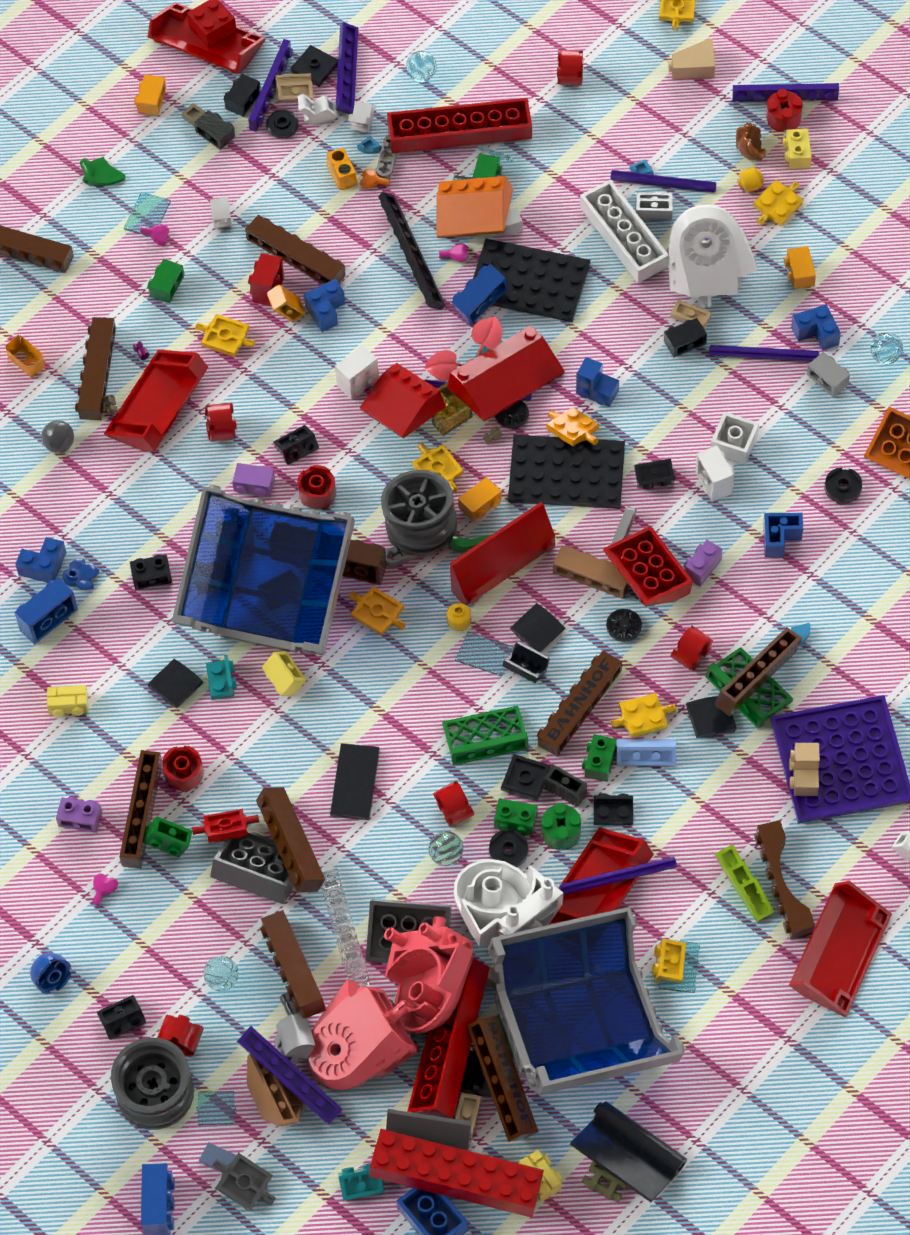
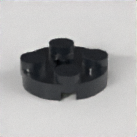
(843, 495)
(509, 838)

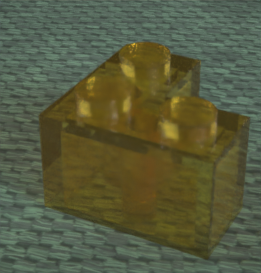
(454, 413)

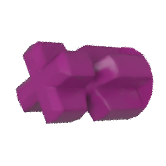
(142, 352)

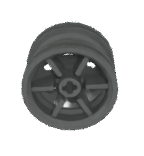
(417, 499)
(151, 1053)

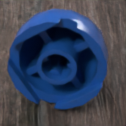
(50, 972)

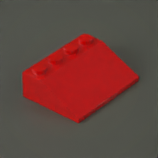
(402, 401)
(649, 568)

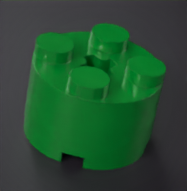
(561, 826)

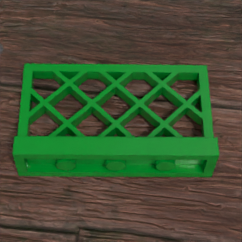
(750, 708)
(488, 746)

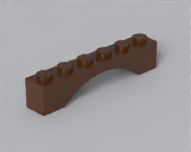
(796, 915)

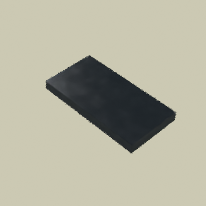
(355, 781)

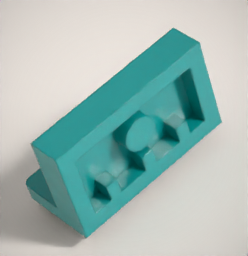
(220, 679)
(358, 1183)

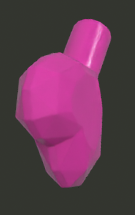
(157, 233)
(457, 253)
(103, 886)

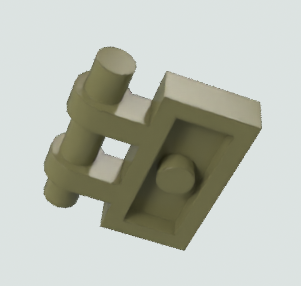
(593, 1183)

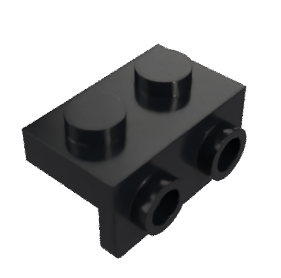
(654, 473)
(526, 662)

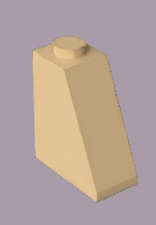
(694, 61)

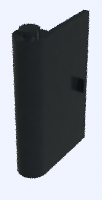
(629, 1151)

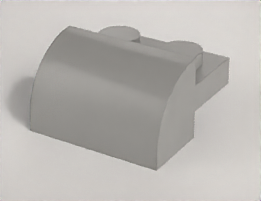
(654, 205)
(294, 1038)

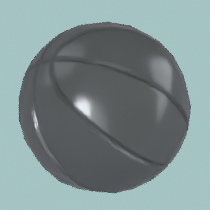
(57, 436)

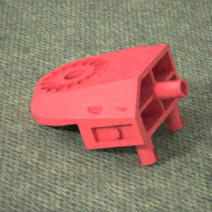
(429, 971)
(359, 1038)

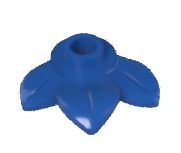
(82, 574)

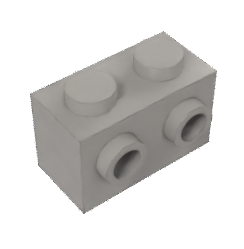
(828, 374)

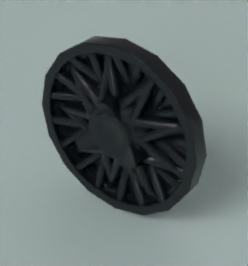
(282, 124)
(513, 416)
(624, 625)

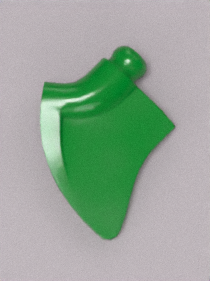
(100, 172)

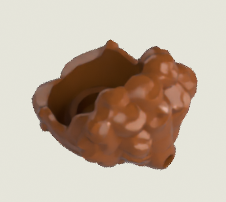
(749, 142)

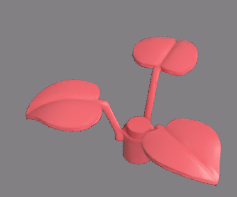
(485, 332)

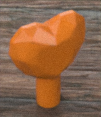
(371, 179)

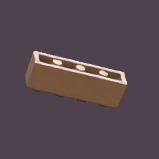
(590, 571)

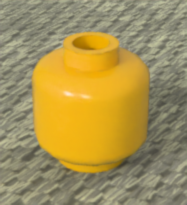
(750, 179)
(458, 616)

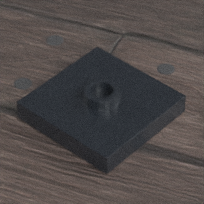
(315, 62)
(525, 777)

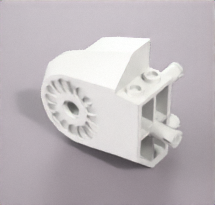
(709, 265)
(504, 900)

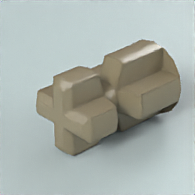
(110, 402)
(494, 433)

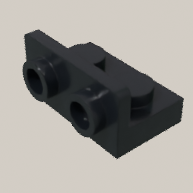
(296, 444)
(613, 809)
(121, 1017)

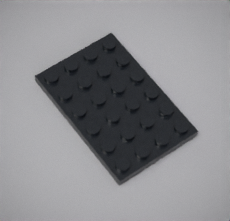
(537, 279)
(564, 474)

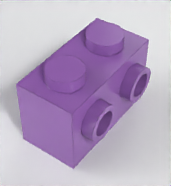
(253, 480)
(703, 562)
(79, 814)

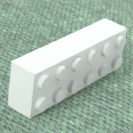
(624, 231)

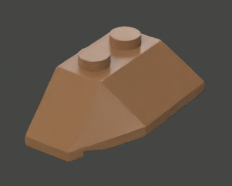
(271, 1097)

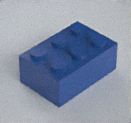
(479, 294)
(46, 610)
(157, 1199)
(431, 1213)

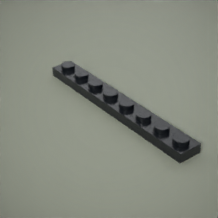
(411, 250)

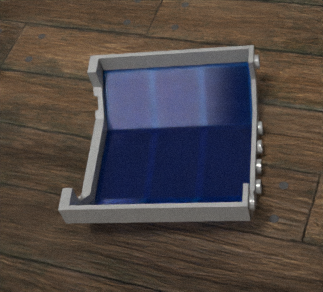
(263, 572)
(577, 1002)

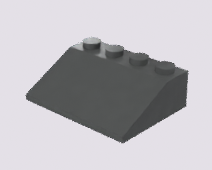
(254, 866)
(403, 917)
(431, 1128)

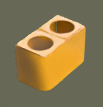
(346, 180)
(16, 346)

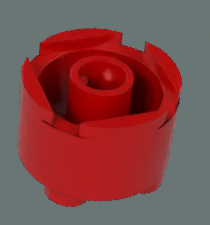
(570, 67)
(784, 110)
(219, 422)
(316, 487)
(691, 648)
(182, 768)
(453, 803)
(181, 1033)

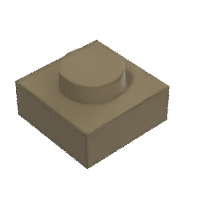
(192, 113)

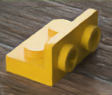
(669, 961)

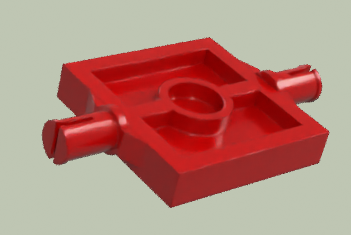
(225, 825)

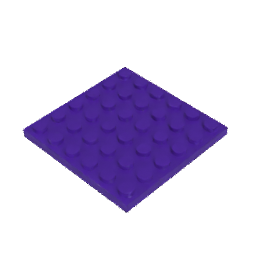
(857, 755)

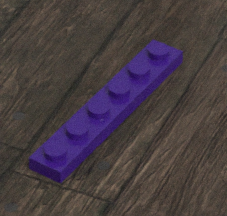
(347, 68)
(268, 89)
(762, 92)
(289, 1075)

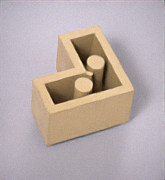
(804, 763)

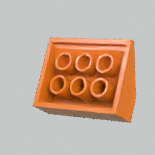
(472, 206)
(892, 443)

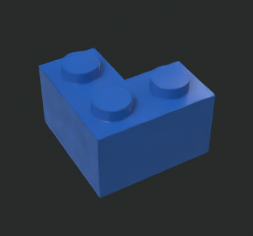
(322, 304)
(817, 323)
(594, 384)
(778, 528)
(42, 565)

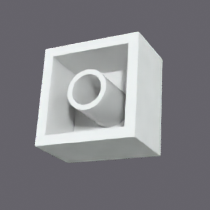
(357, 372)
(735, 437)
(715, 473)

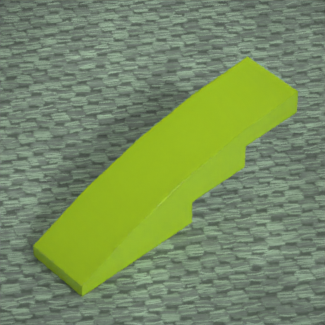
(744, 883)

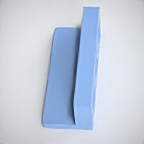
(646, 752)

